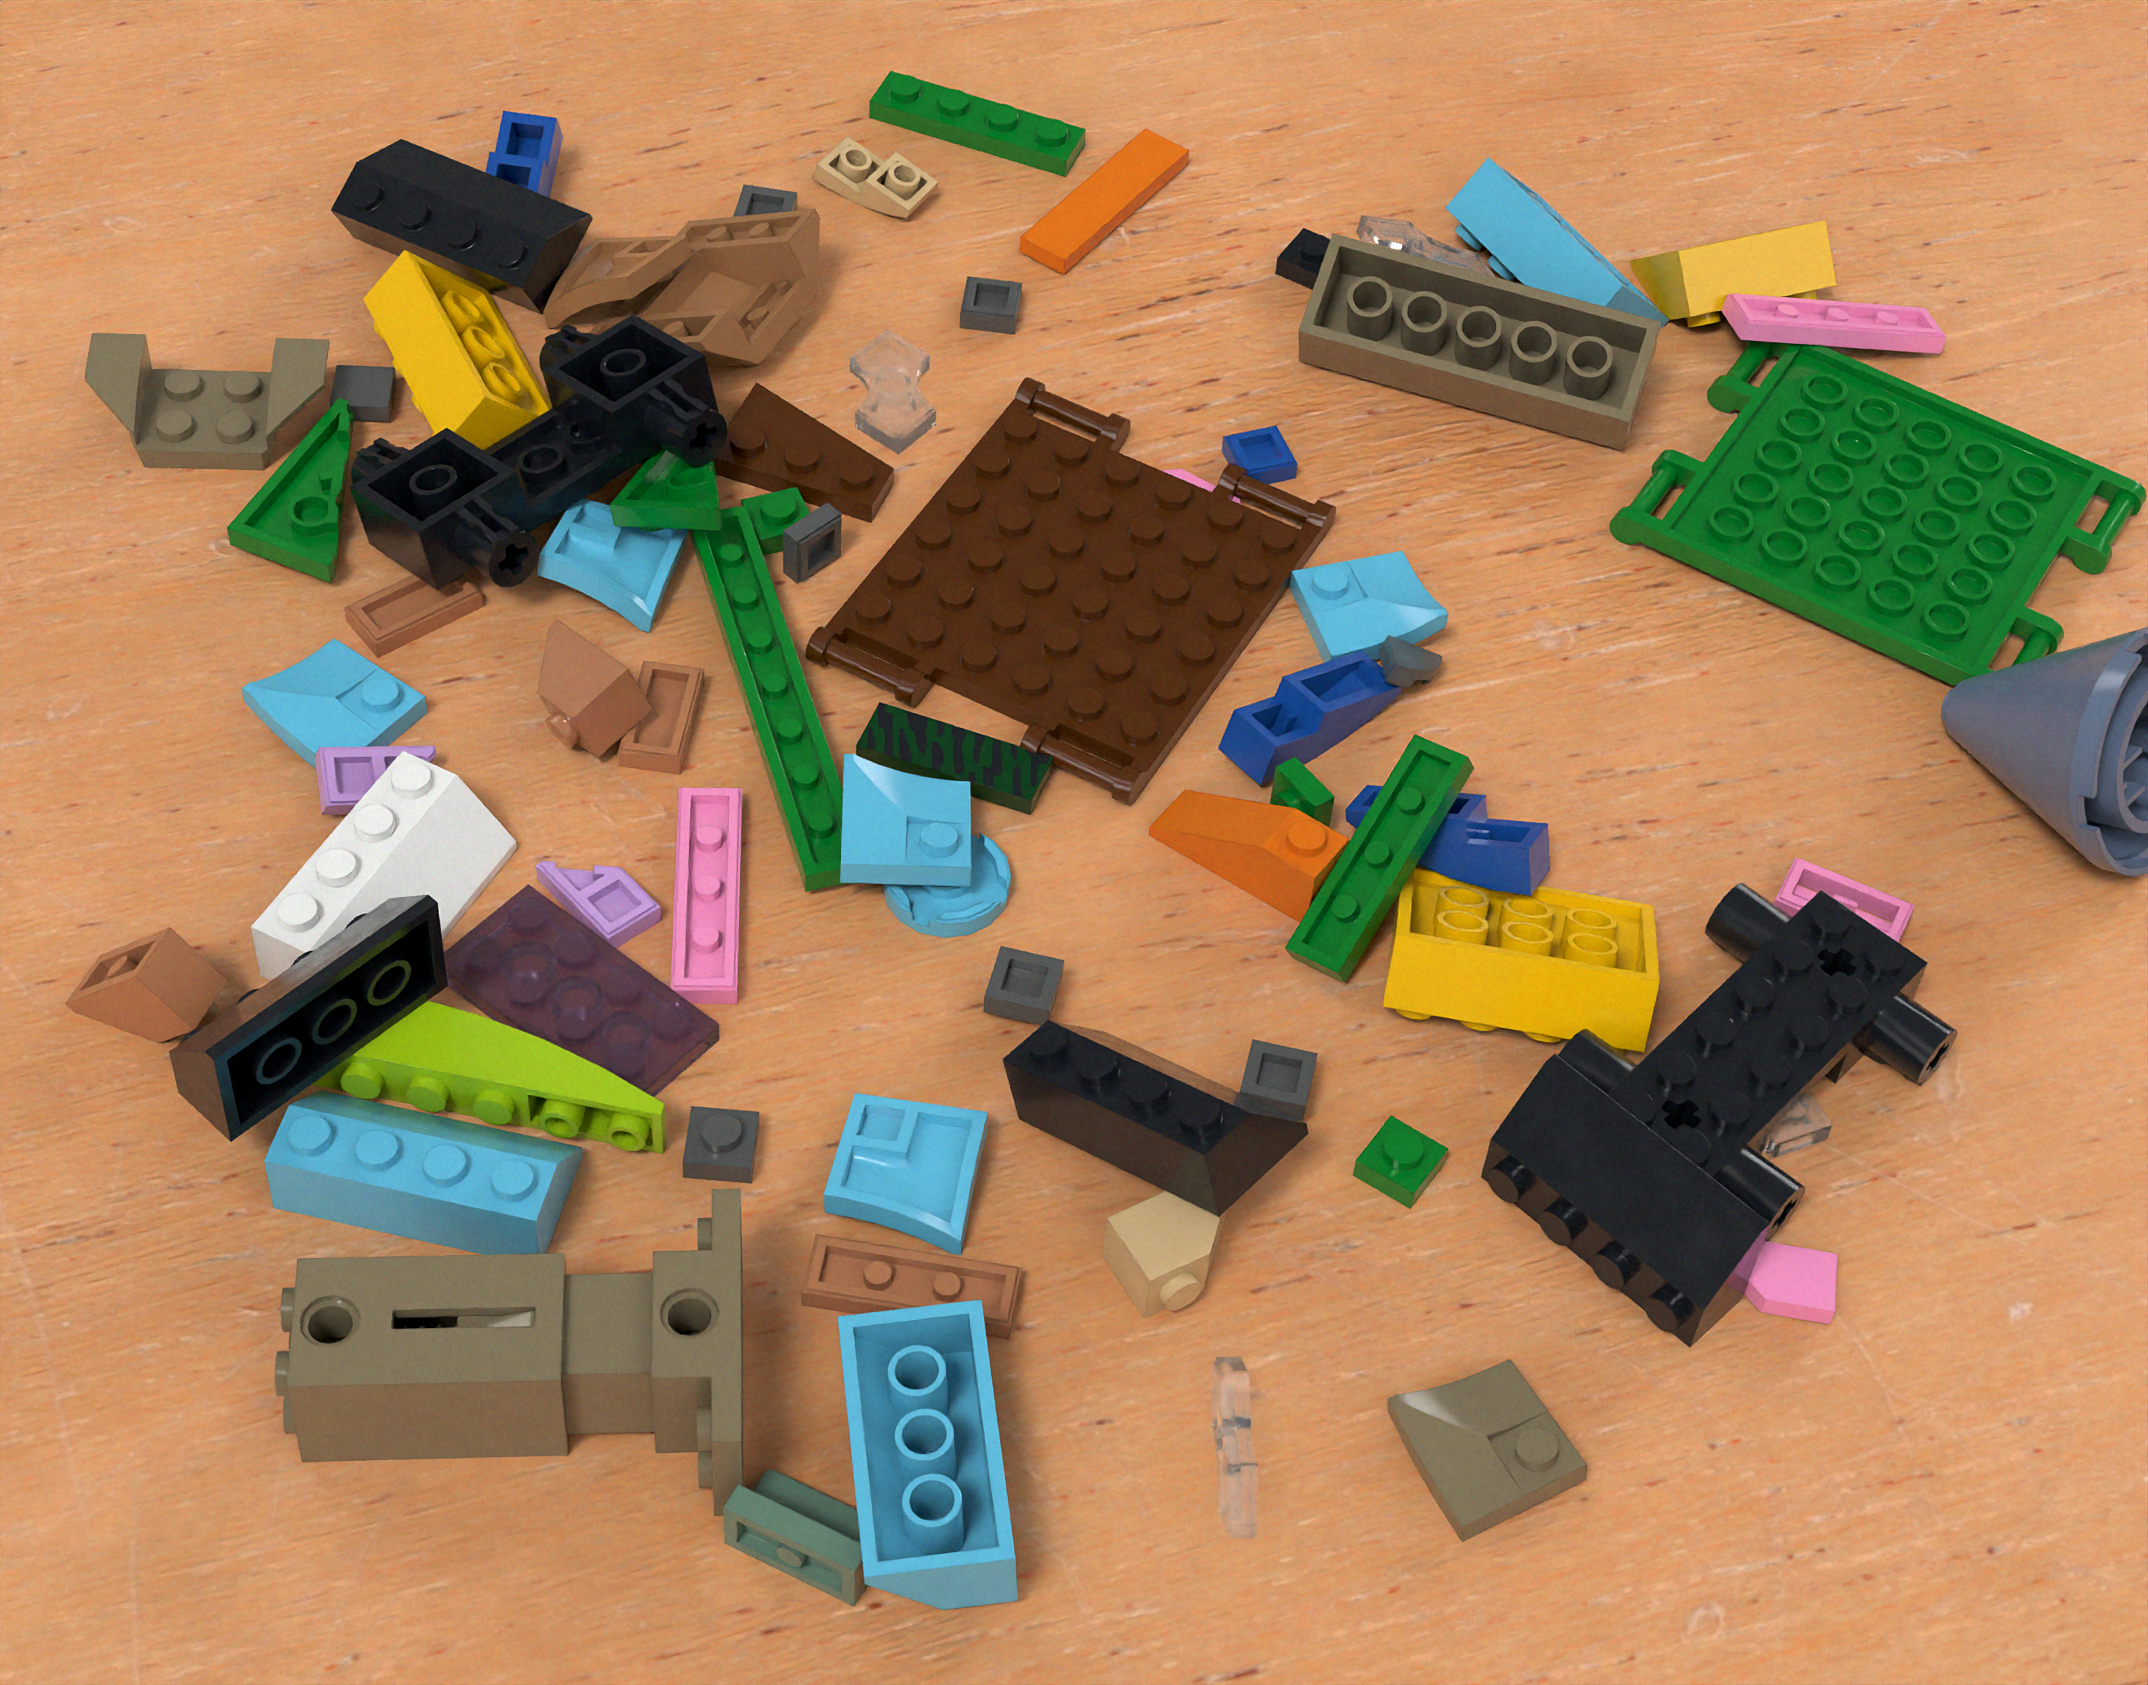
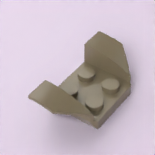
(203, 414)

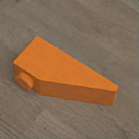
(1254, 845)

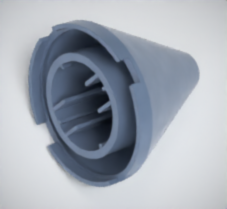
(2069, 742)

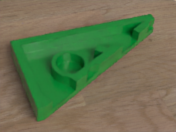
(669, 495)
(301, 505)

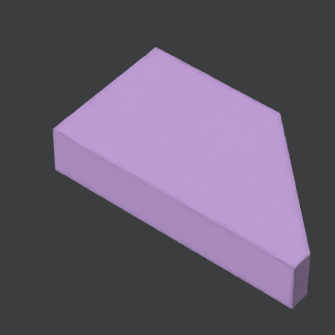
(349, 772)
(602, 900)

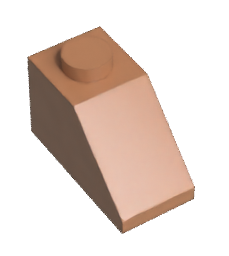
(587, 692)
(150, 988)

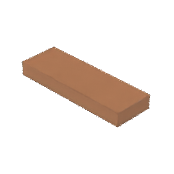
(879, 1277)

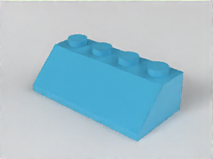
(1539, 244)
(419, 1175)
(928, 1455)

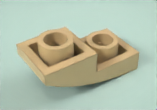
(863, 178)

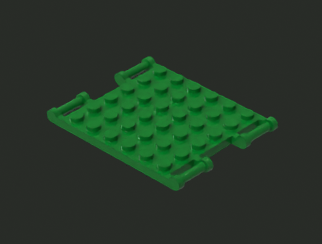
(1880, 510)

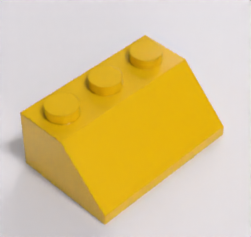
(1768, 263)

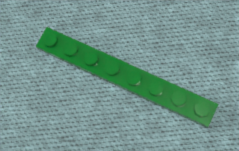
(774, 695)

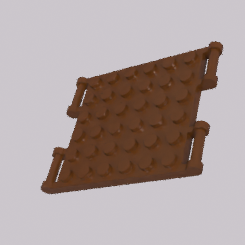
(1075, 590)

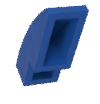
(527, 151)
(1307, 714)
(1477, 848)

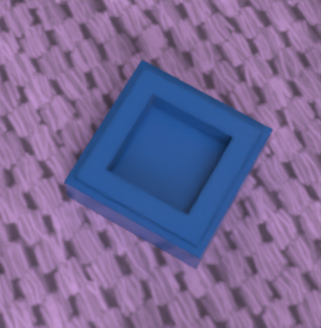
(1262, 454)

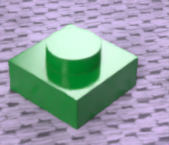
(773, 514)
(1299, 789)
(1400, 1162)

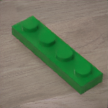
(977, 123)
(1379, 858)

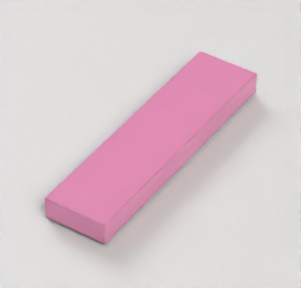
(1833, 323)
(707, 895)

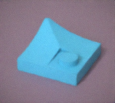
(612, 562)
(1364, 601)
(334, 702)
(903, 827)
(908, 1167)

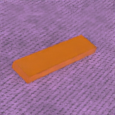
(1103, 201)

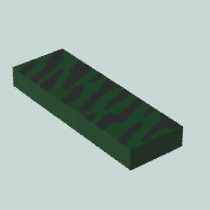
(939, 750)

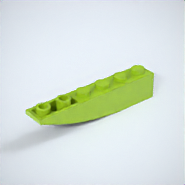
(502, 1076)

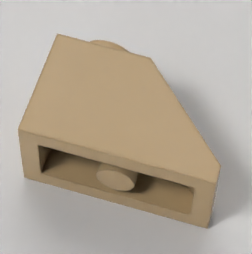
(1162, 1251)

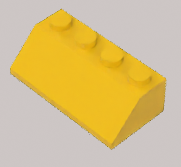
(454, 352)

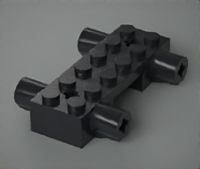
(473, 508)
(1798, 1009)

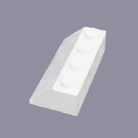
(404, 838)

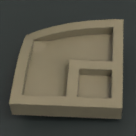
(1485, 1447)

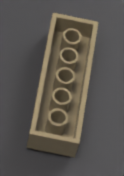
(1478, 341)

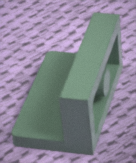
(798, 1534)

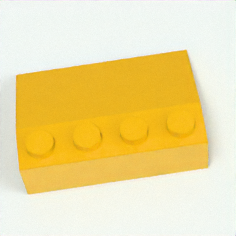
(1523, 960)

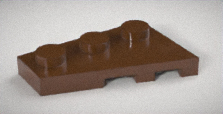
(785, 448)

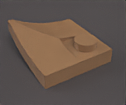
(614, 271)

